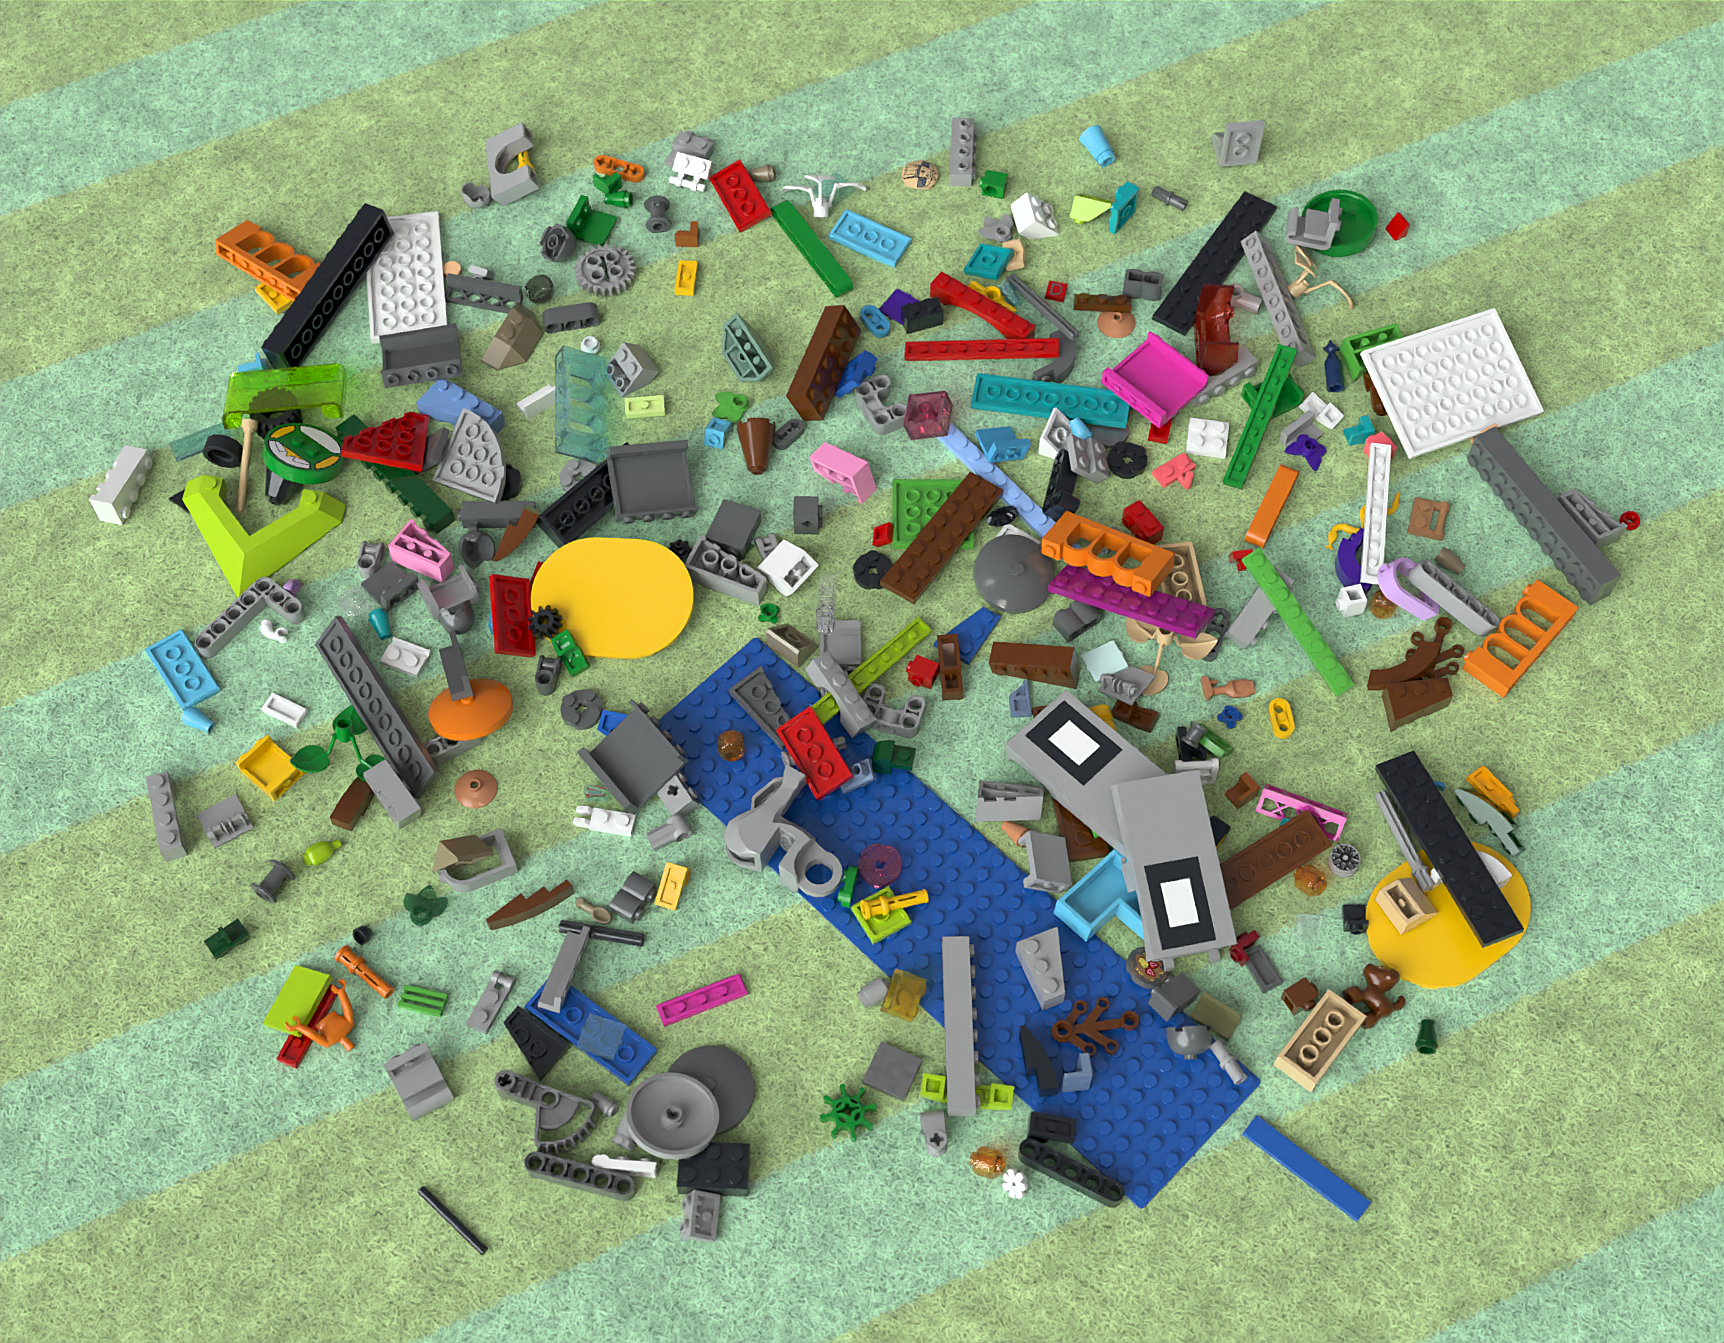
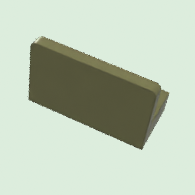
(1216, 1014)

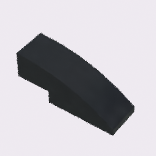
(1037, 1063)

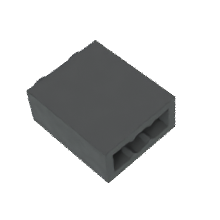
(734, 528)

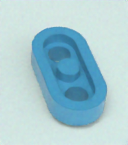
(876, 322)

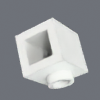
(1351, 600)

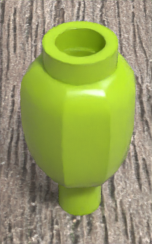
(320, 852)

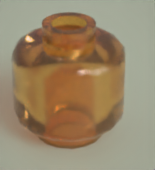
(1381, 606)
(731, 745)
(1310, 880)
(988, 1162)

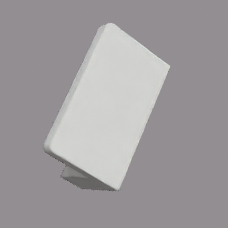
(537, 402)

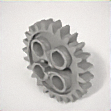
(591, 273)

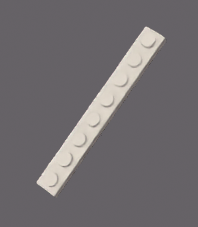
(1375, 512)

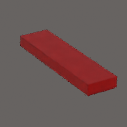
(296, 1047)

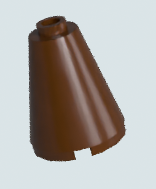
(756, 443)

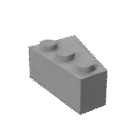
(1594, 522)
(393, 793)
(1008, 802)
(1043, 966)

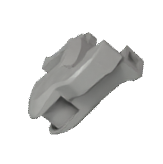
(759, 832)

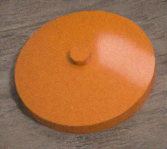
(472, 715)

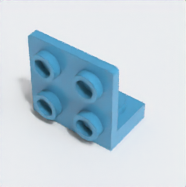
(1001, 444)

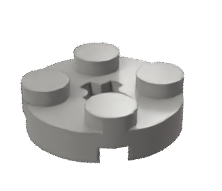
(573, 469)

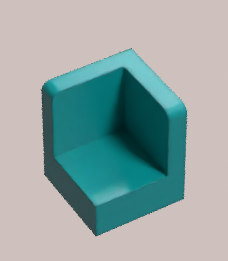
(1359, 434)

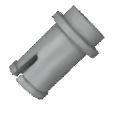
(607, 1106)

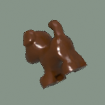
(1379, 980)

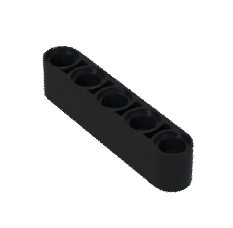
(1064, 1163)

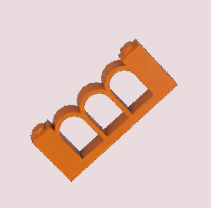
(247, 236)
(1143, 579)
(1495, 673)

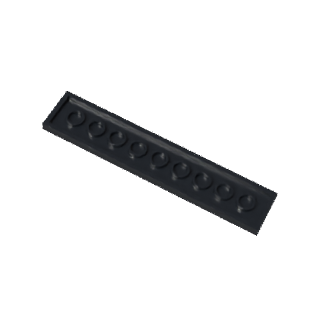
(1213, 261)
(1449, 849)

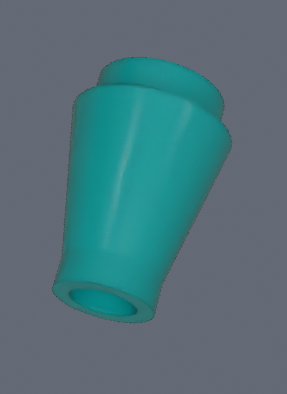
(380, 622)

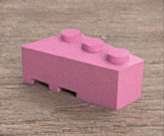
(844, 469)
(421, 553)

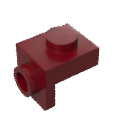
(1244, 941)

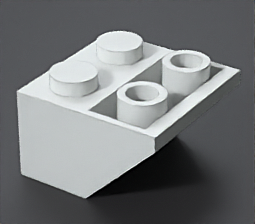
(1034, 217)
(787, 567)

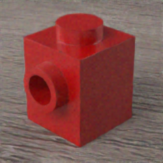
(922, 672)

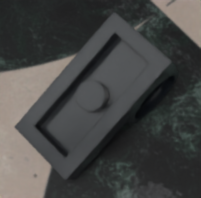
(1186, 751)
(1048, 1127)

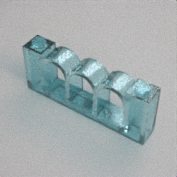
(569, 440)

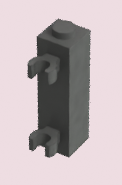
(491, 515)

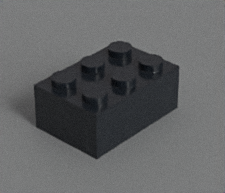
(717, 1170)

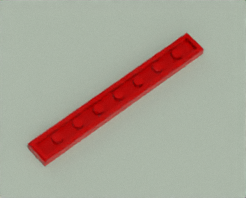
(982, 349)

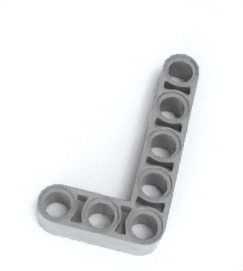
(246, 613)

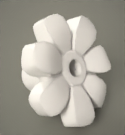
(1015, 1183)

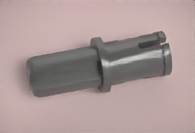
(1169, 198)

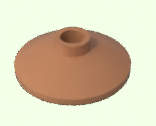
(1116, 328)
(478, 796)

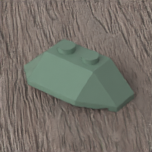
(745, 351)

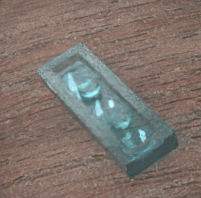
(195, 443)

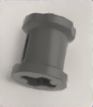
(1194, 734)

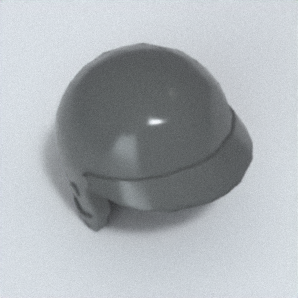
(476, 548)
(460, 621)

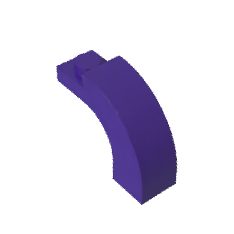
(1346, 565)

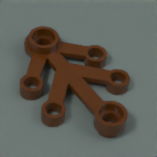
(1440, 633)
(1091, 1027)

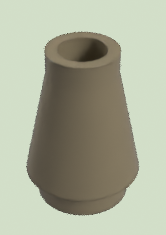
(764, 173)
(1449, 560)

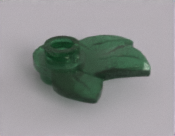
(426, 903)

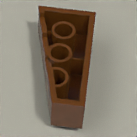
(1036, 663)

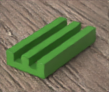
(405, 996)

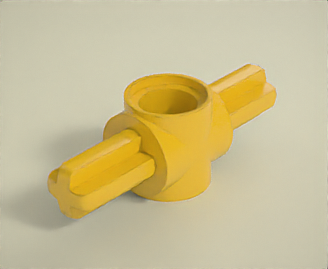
(992, 293)

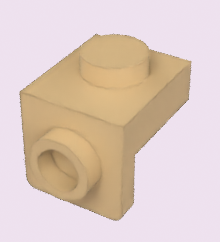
(1019, 257)

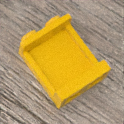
(269, 768)

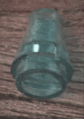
(1008, 291)

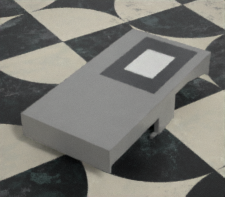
(1079, 761)
(1173, 867)

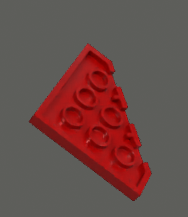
(393, 443)

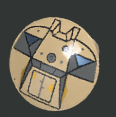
(920, 175)

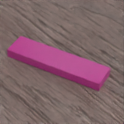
(701, 1000)

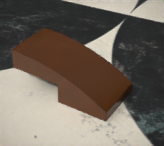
(1135, 716)

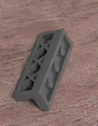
(489, 289)
(455, 670)

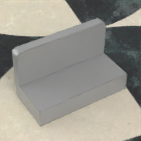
(1302, 425)

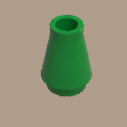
(620, 199)

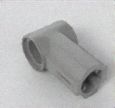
(1245, 299)
(674, 830)

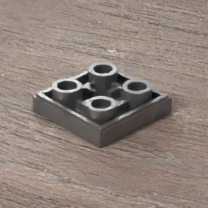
(433, 449)
(892, 1071)

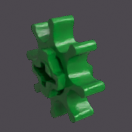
(841, 1119)

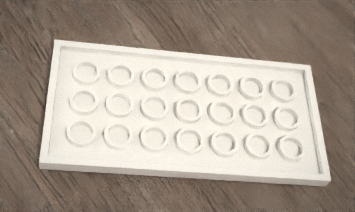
(408, 278)

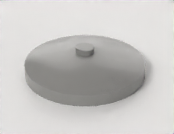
(672, 1116)

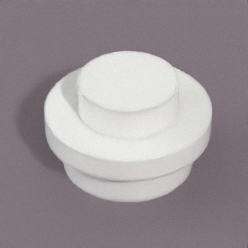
(590, 345)

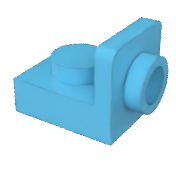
(259, 364)
(716, 432)

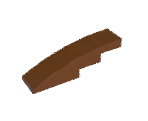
(522, 909)

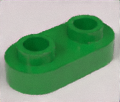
(850, 878)

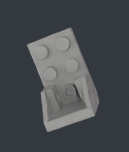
(1238, 143)

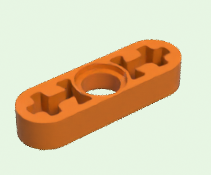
(614, 163)

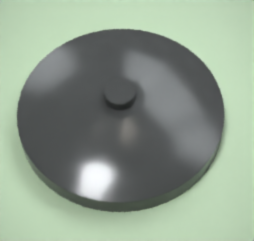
(1013, 574)
(725, 1077)

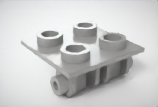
(1126, 685)
(225, 821)

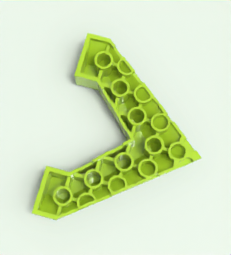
(267, 550)

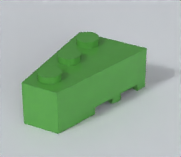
(1354, 345)

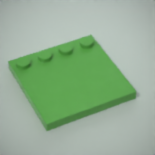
(915, 504)

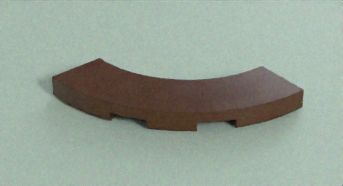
(1408, 670)

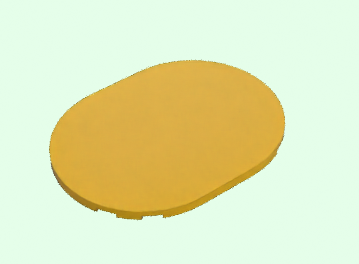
(616, 595)
(1444, 947)

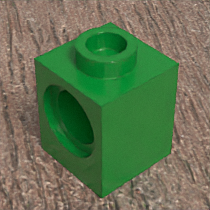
(993, 184)

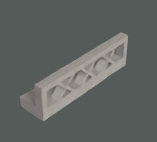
(564, 970)

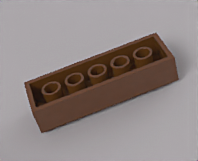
(823, 363)

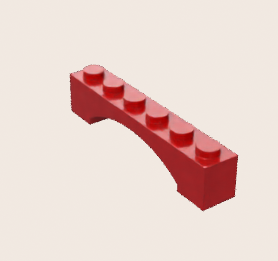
(958, 294)

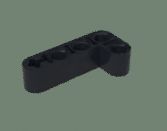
(1060, 489)

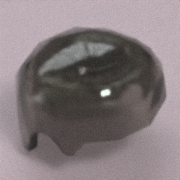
(540, 289)

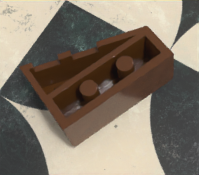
(1414, 699)

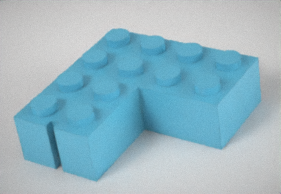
(1099, 898)

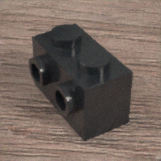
(922, 315)

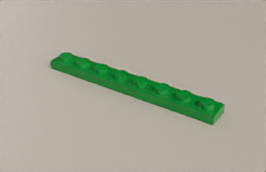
(1260, 416)

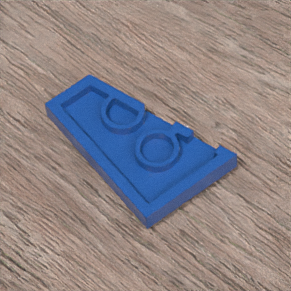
(974, 632)

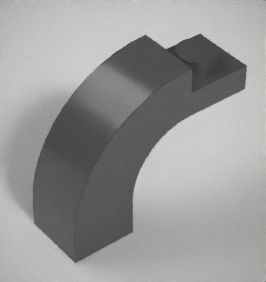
(1062, 366)

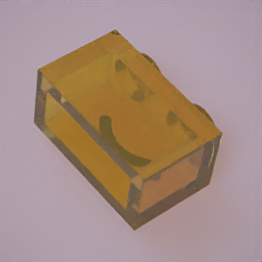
(903, 995)

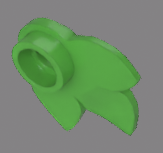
(728, 406)

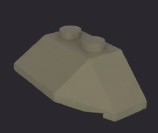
(513, 339)

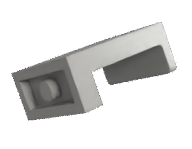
(450, 593)
(844, 644)
(1047, 862)

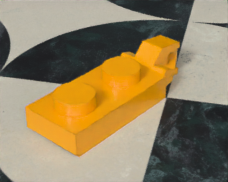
(1489, 786)

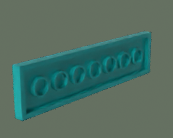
(1041, 397)

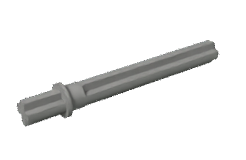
(1419, 870)

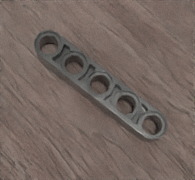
(572, 1168)

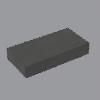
(1262, 970)

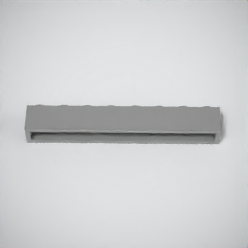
(959, 1026)

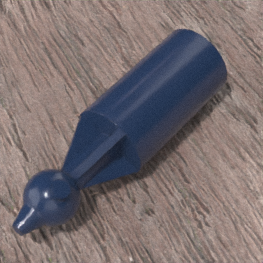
(1333, 369)

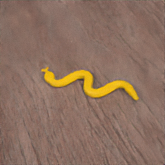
(1332, 535)

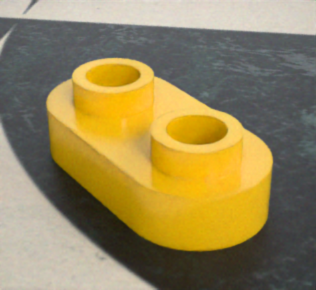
(1281, 719)

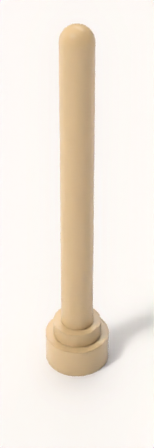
(249, 427)

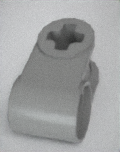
(370, 557)
(934, 1128)

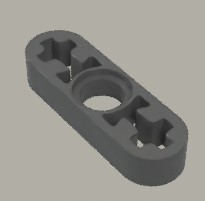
(1219, 629)

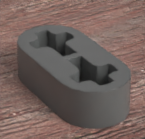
(789, 434)

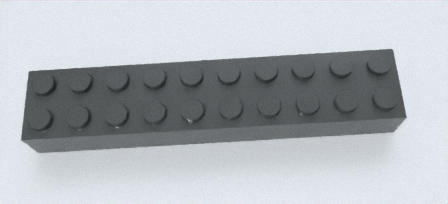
(1543, 516)

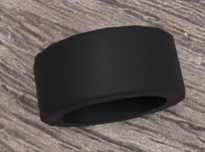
(223, 451)

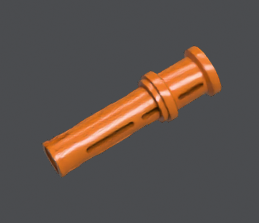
(357, 966)

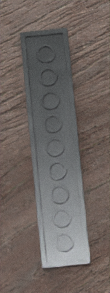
(376, 707)

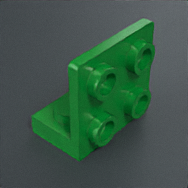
(590, 224)

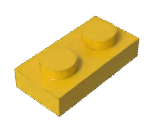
(686, 278)
(274, 299)

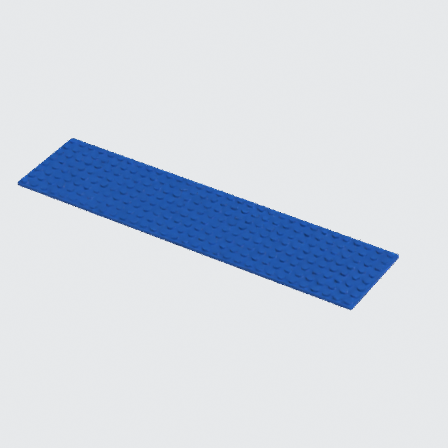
(1143, 1103)

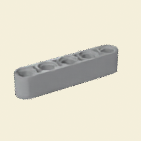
(1453, 598)

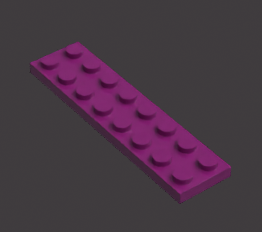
(1158, 609)

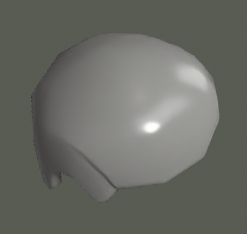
(472, 193)

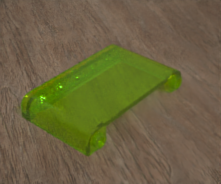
(285, 390)

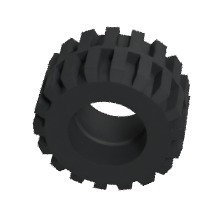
(265, 423)

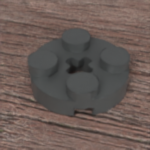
(583, 698)

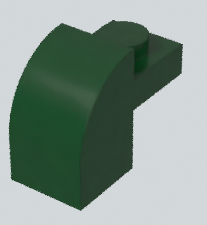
(888, 756)

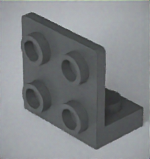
(390, 586)

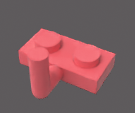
(1178, 470)

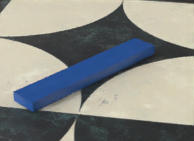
(1306, 1168)

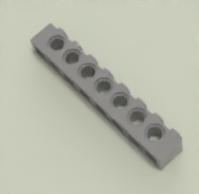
(1277, 297)

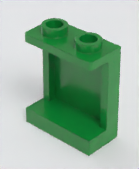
(1289, 399)

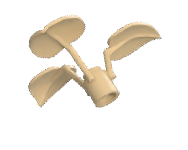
(1300, 285)
(1191, 648)

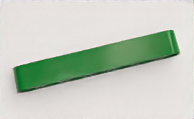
(812, 248)

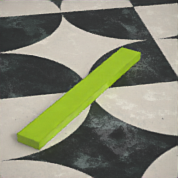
(877, 665)

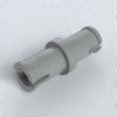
(1228, 1062)

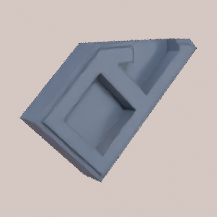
(1020, 701)

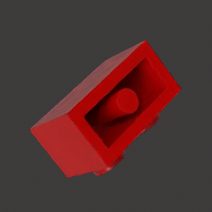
(1142, 523)

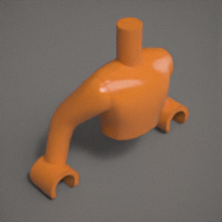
(333, 1027)

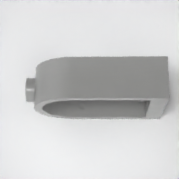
(507, 869)

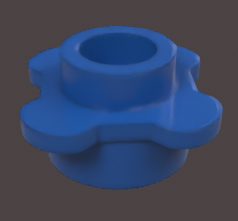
(1229, 711)

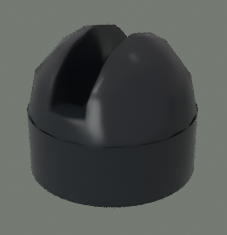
(362, 934)

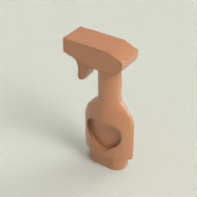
(1235, 688)

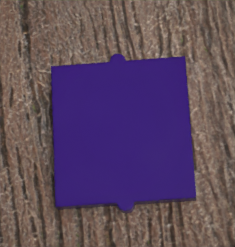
(893, 304)

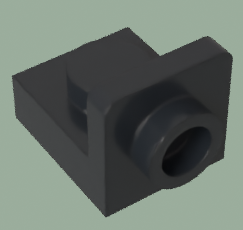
(1354, 919)

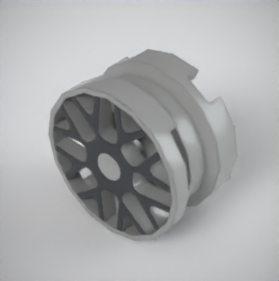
(1344, 861)

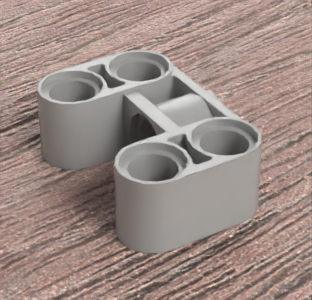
(874, 411)
(892, 720)

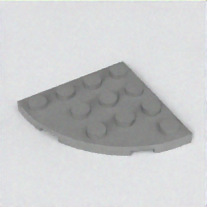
(473, 459)

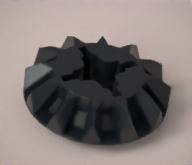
(1002, 516)

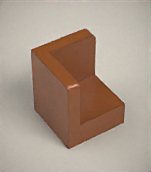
(688, 238)
(1243, 791)

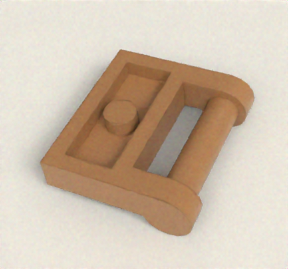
(1421, 518)

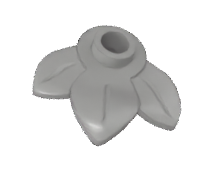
(993, 228)

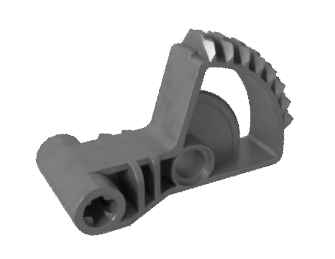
(547, 1116)

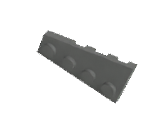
(761, 703)

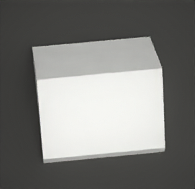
(1055, 434)

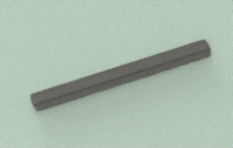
(1045, 309)

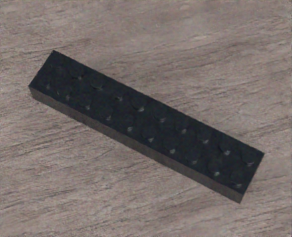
(328, 288)

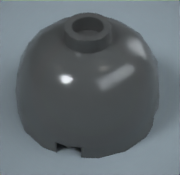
(558, 243)
(1189, 1040)

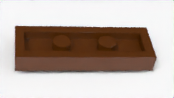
(1102, 303)

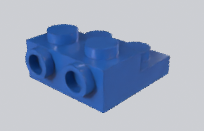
(856, 372)

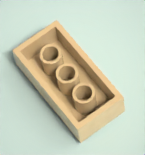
(1184, 579)
(1319, 1040)

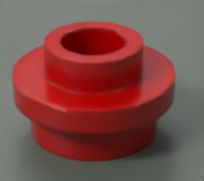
(1632, 516)

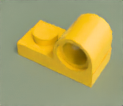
(672, 883)

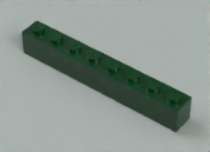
(405, 484)

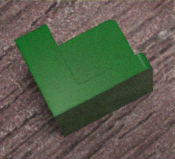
(608, 183)

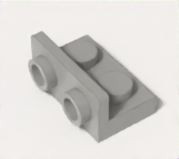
(700, 1216)

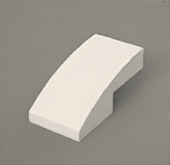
(1325, 414)

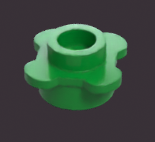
(769, 608)

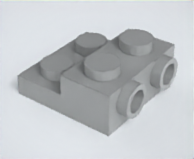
(690, 145)
(1088, 458)

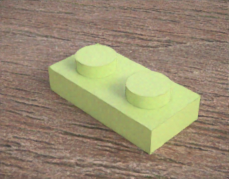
(644, 406)

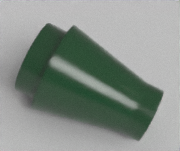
(1426, 1039)

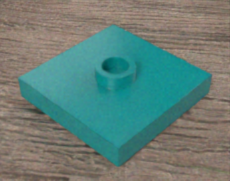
(988, 261)

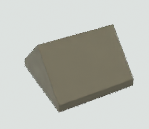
(790, 644)
(460, 852)

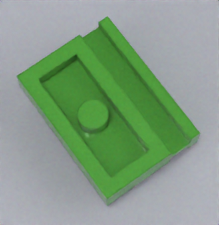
(1215, 743)

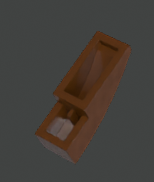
(516, 532)
(950, 667)
(352, 805)

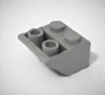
(630, 369)

